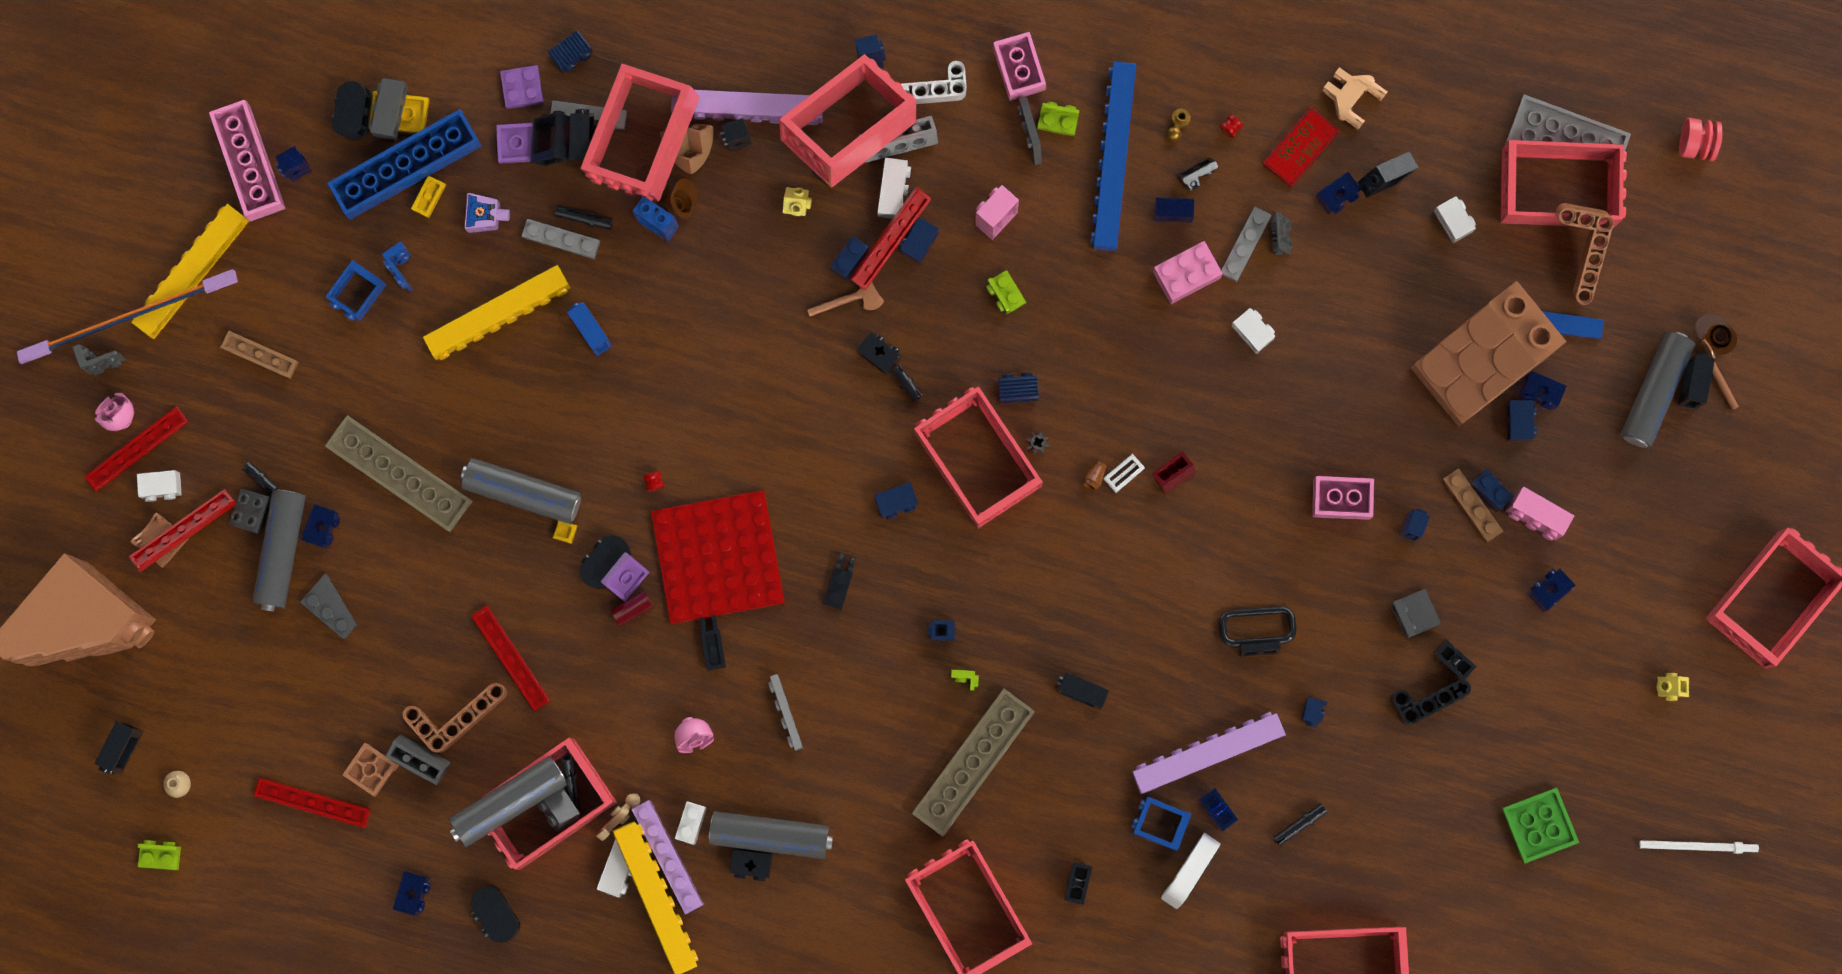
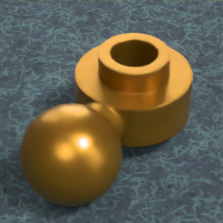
(1174, 133)

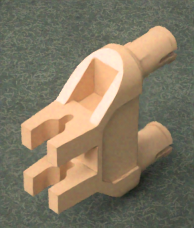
(1347, 97)

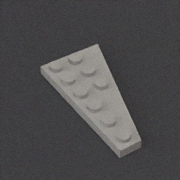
(1549, 123)

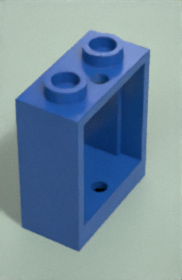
(659, 221)
(346, 276)
(589, 328)
(1179, 832)

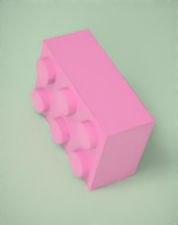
(1019, 66)
(996, 212)
(1187, 272)
(1343, 497)
(1539, 514)

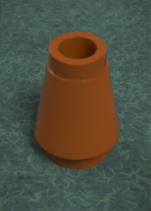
(1095, 476)

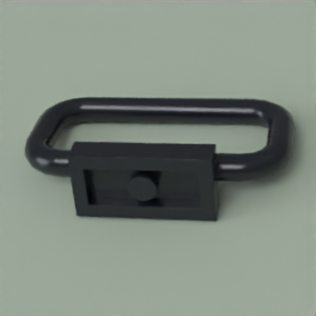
(1262, 645)

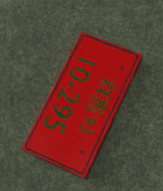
(1301, 147)

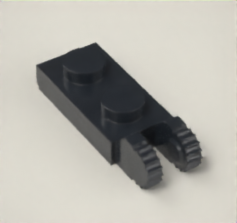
(839, 584)
(712, 645)

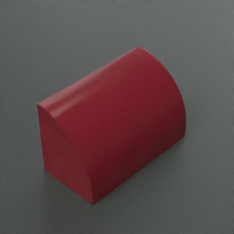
(1174, 473)
(632, 609)

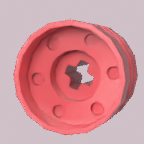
(1705, 139)

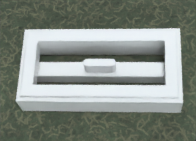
(1136, 463)

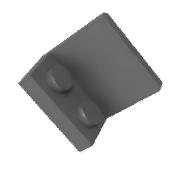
(96, 366)
(1415, 613)

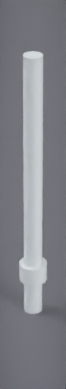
(1736, 847)

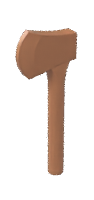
(871, 299)
(1704, 347)

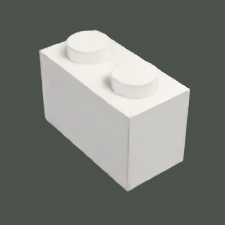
(1455, 219)
(1253, 330)
(158, 485)
(690, 823)

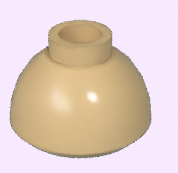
(177, 784)

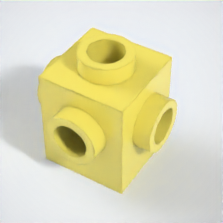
(796, 201)
(1673, 686)

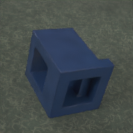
(948, 626)
(1313, 712)

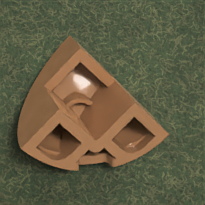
(694, 147)

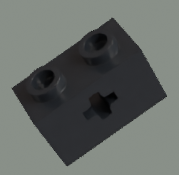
(735, 135)
(885, 362)
(1454, 659)
(762, 869)
(1078, 883)

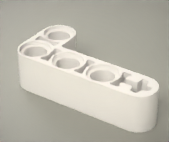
(947, 85)
(1190, 871)

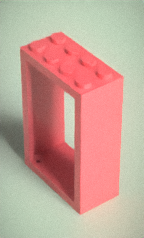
(670, 143)
(866, 145)
(1616, 174)
(955, 407)
(1807, 554)
(570, 746)
(947, 857)
(1398, 935)

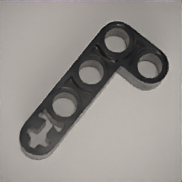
(1433, 699)

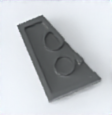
(1029, 127)
(328, 606)

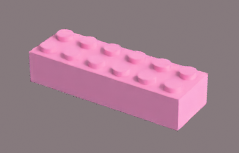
(247, 160)

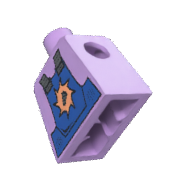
(483, 214)

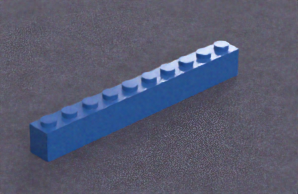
(1114, 156)

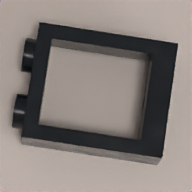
(580, 133)
(541, 139)
(1387, 174)
(1696, 381)
(1082, 690)
(118, 748)

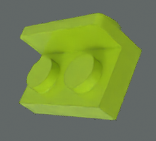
(1058, 118)
(1006, 292)
(963, 675)
(159, 856)

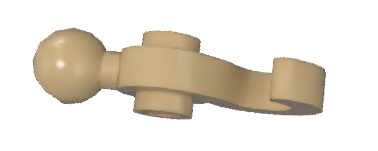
(619, 815)

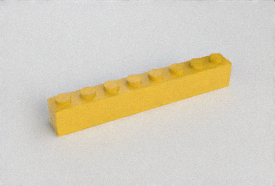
(192, 267)
(496, 313)
(654, 898)

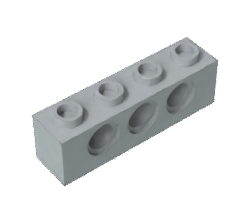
(919, 135)

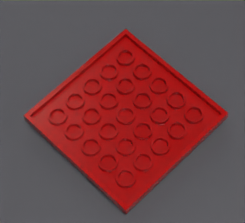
(717, 557)

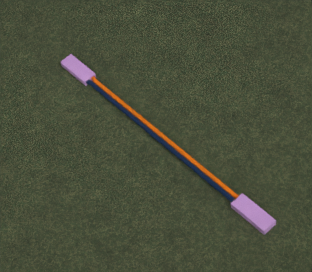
(209, 285)

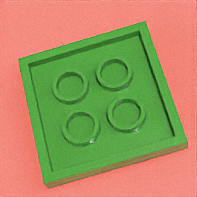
(1540, 825)

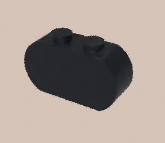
(352, 110)
(602, 560)
(495, 914)

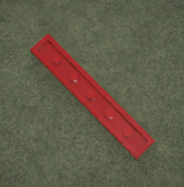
(890, 238)
(136, 449)
(182, 530)
(510, 658)
(312, 802)

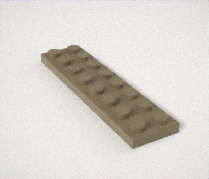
(398, 473)
(973, 762)

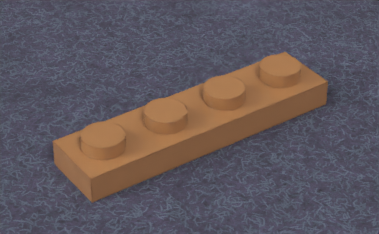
(259, 354)
(1472, 505)

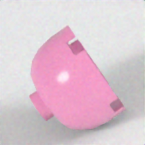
(115, 413)
(692, 734)

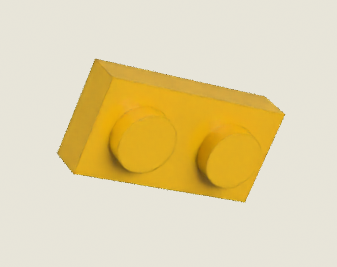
(428, 196)

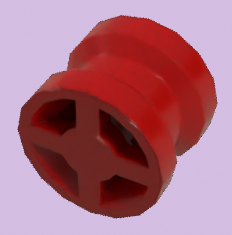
(1231, 126)
(653, 481)

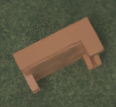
(155, 527)
(370, 769)

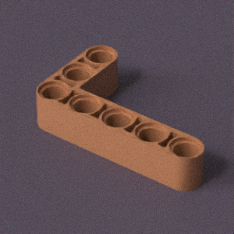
(1590, 247)
(457, 720)

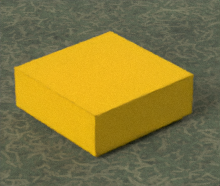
(565, 532)

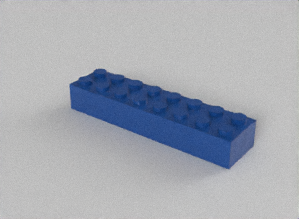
(404, 164)

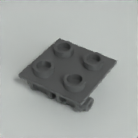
(1282, 226)
(250, 511)

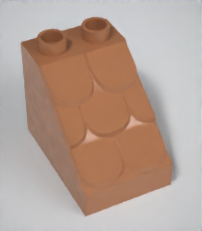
(1488, 354)
(72, 617)

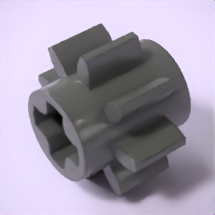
(1039, 438)

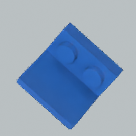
(397, 255)

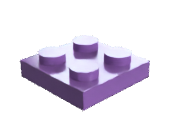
(522, 87)
(514, 142)
(625, 576)

